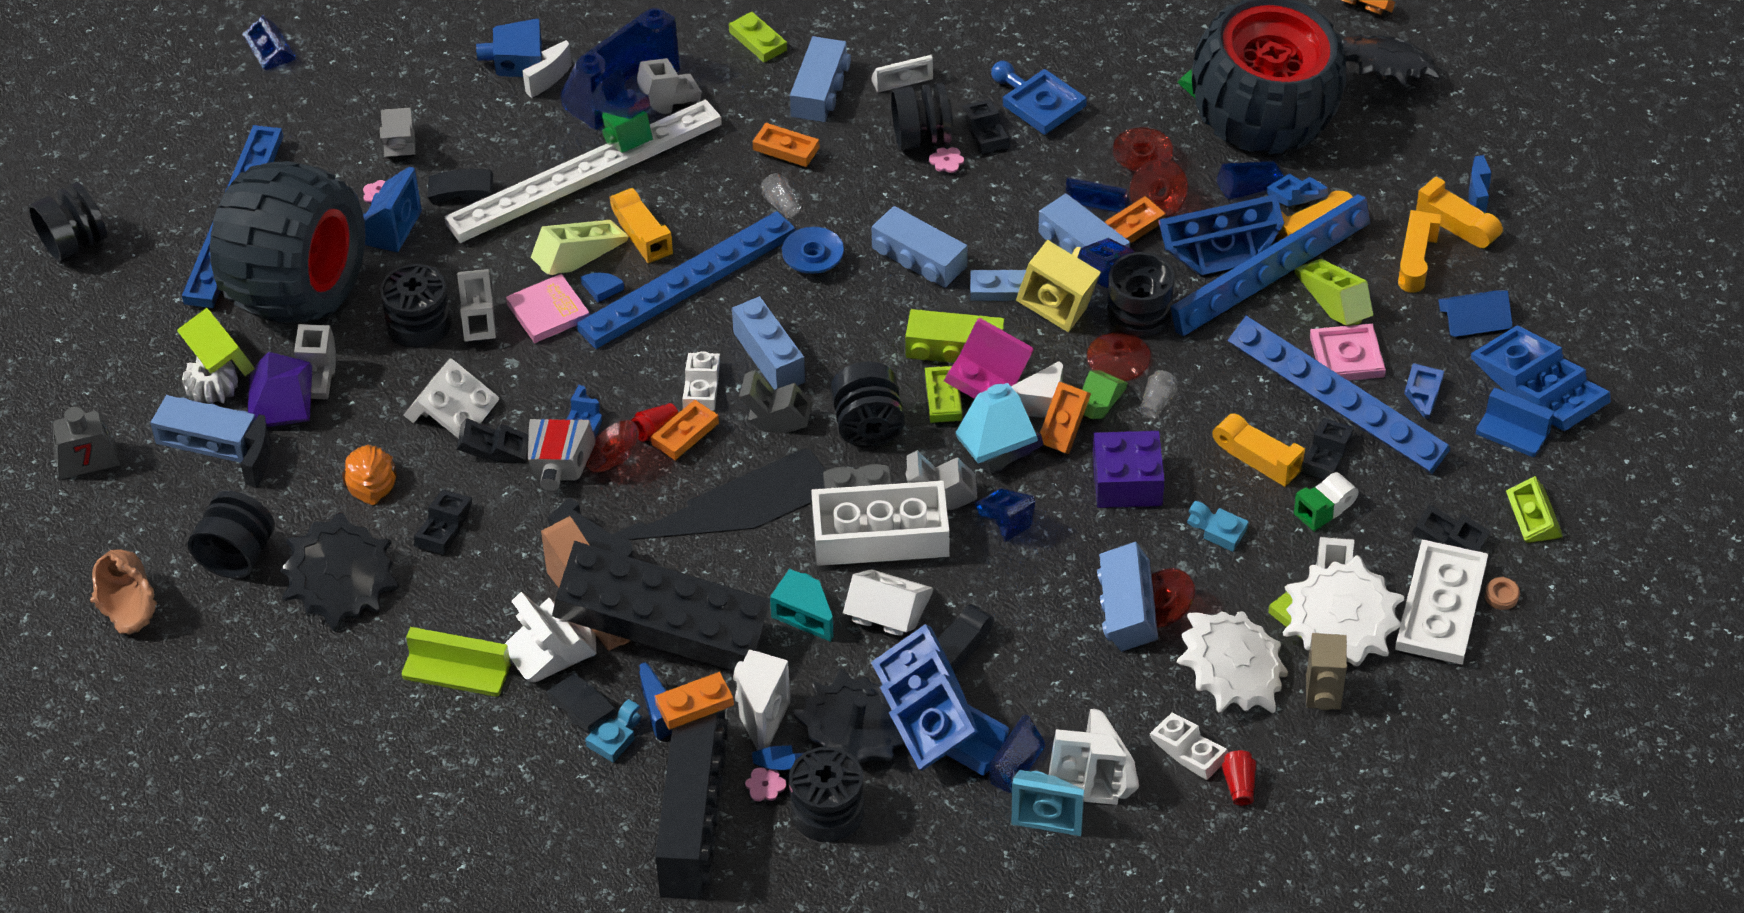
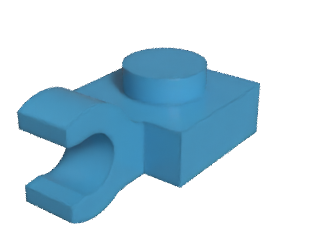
(1220, 528)
(615, 735)

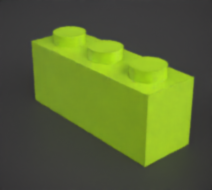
(940, 334)

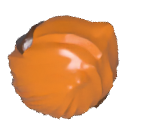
(369, 474)

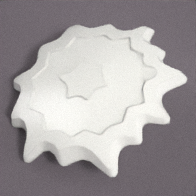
(1344, 602)
(1233, 660)

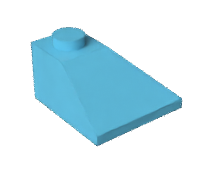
(995, 424)
(1046, 803)

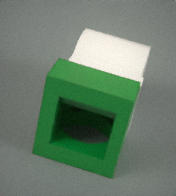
(1325, 501)

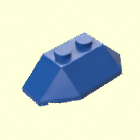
(1222, 235)

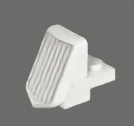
(546, 642)
(1095, 761)

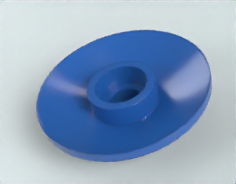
(812, 250)

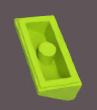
(1534, 511)

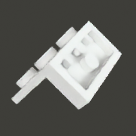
(453, 398)

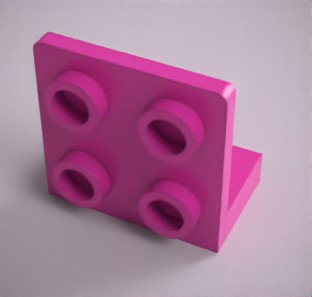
(988, 359)

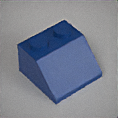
(393, 212)

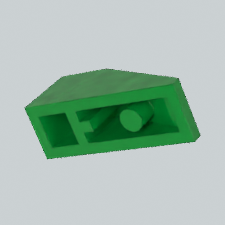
(625, 132)

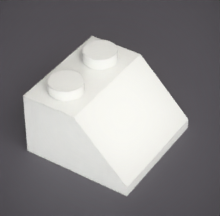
(886, 601)
(762, 695)

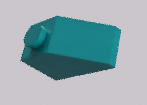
(802, 604)

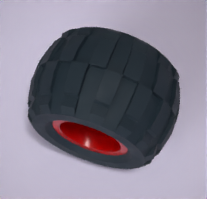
(1269, 74)
(287, 242)

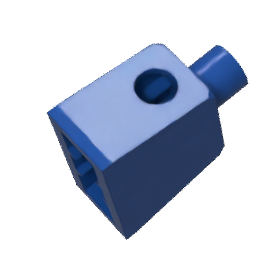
(513, 47)

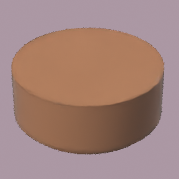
(1502, 593)

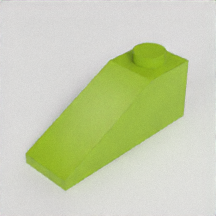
(1337, 291)

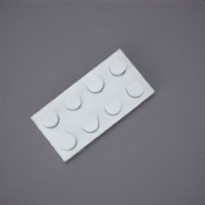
(1441, 602)

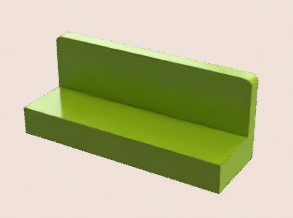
(213, 343)
(456, 662)

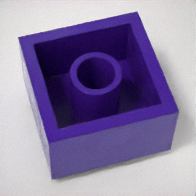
(1128, 469)

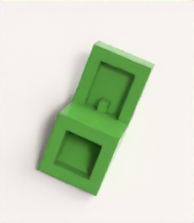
(1104, 393)

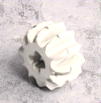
(209, 387)

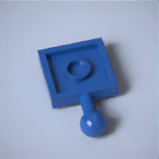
(1039, 101)

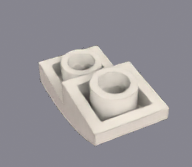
(546, 73)
(701, 379)
(1183, 743)

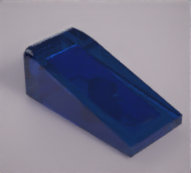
(1247, 178)

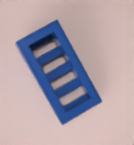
(652, 686)

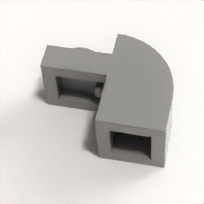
(665, 86)
(398, 132)
(476, 305)
(317, 346)
(957, 477)

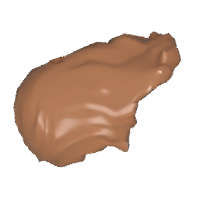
(123, 591)

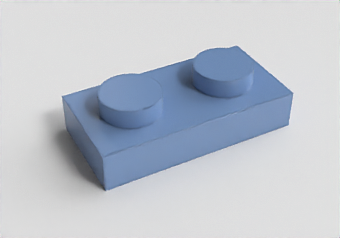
(995, 285)

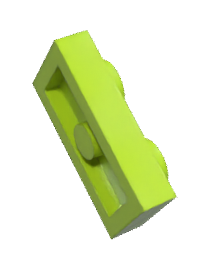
(758, 37)

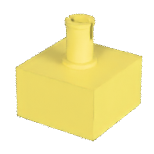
(1058, 285)

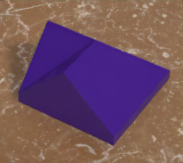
(281, 389)

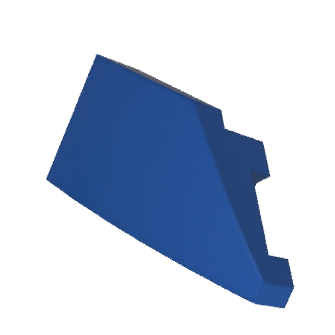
(1479, 183)
(1294, 191)
(1423, 388)
(585, 409)
(775, 757)

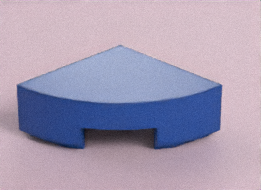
(602, 285)

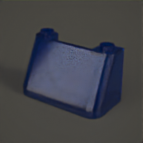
(643, 39)

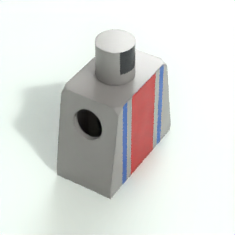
(559, 450)

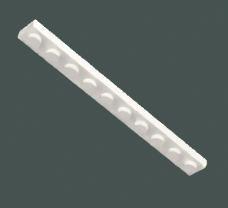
(578, 173)

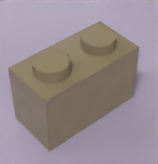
(1326, 671)

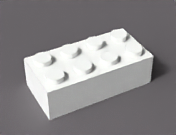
(880, 523)

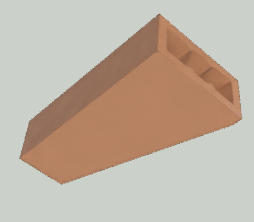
(557, 548)

